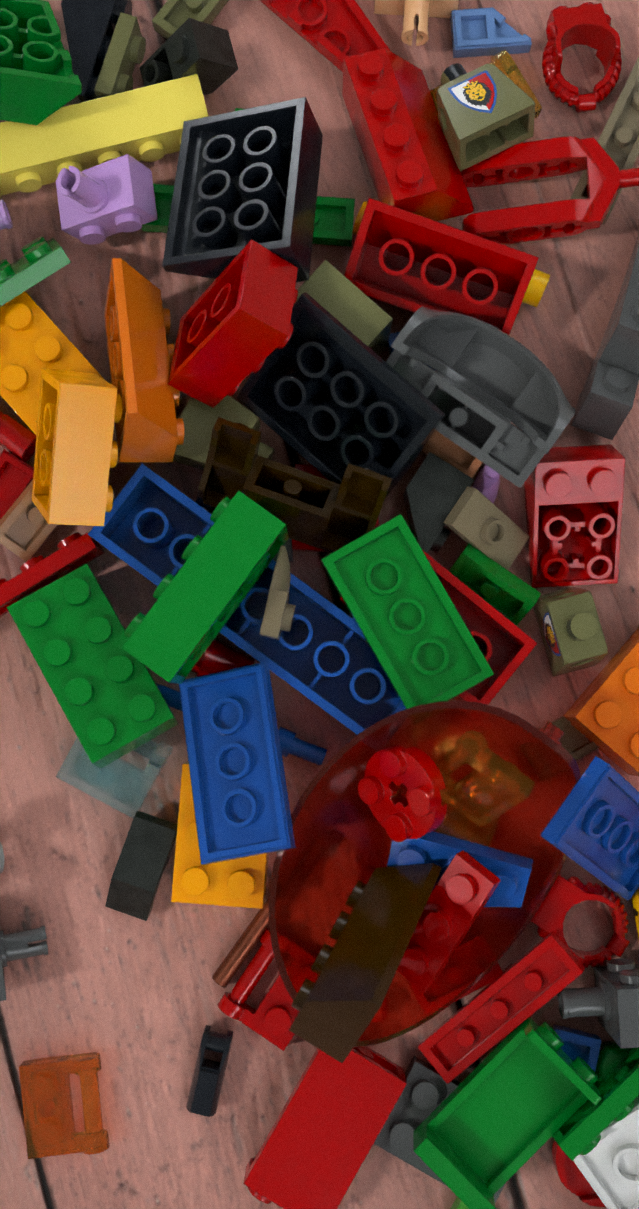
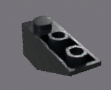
(89, 34)

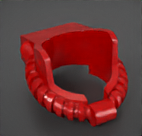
(581, 26)
(566, 894)

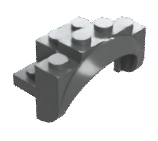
(482, 387)

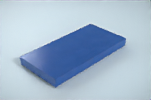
(236, 764)
(600, 827)

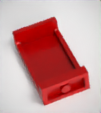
(325, 1130)

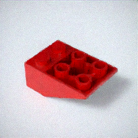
(575, 516)

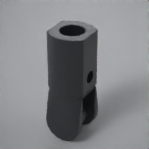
(209, 1074)

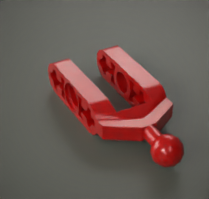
(544, 160)

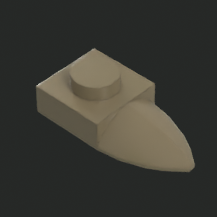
(278, 613)

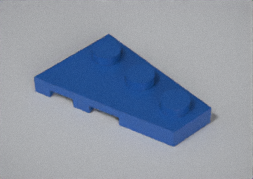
(441, 849)

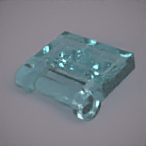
(119, 782)

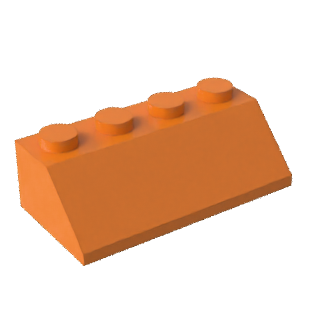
(141, 367)

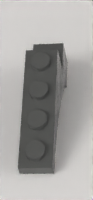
(615, 371)

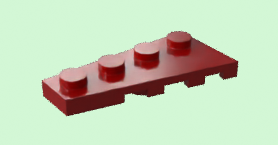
(330, 26)

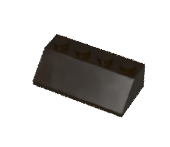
(363, 958)

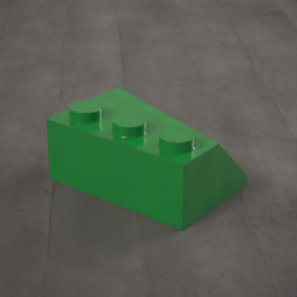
(33, 63)

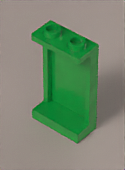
(504, 1113)

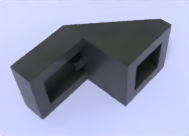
(141, 865)

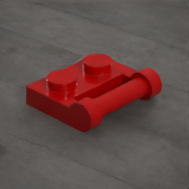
(274, 1012)

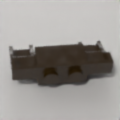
(310, 506)

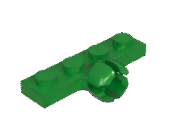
(618, 1088)

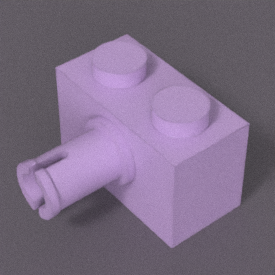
(105, 199)

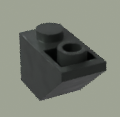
(191, 51)
(431, 499)

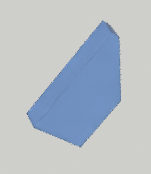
(484, 34)

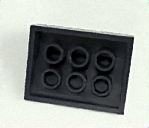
(243, 181)
(339, 400)

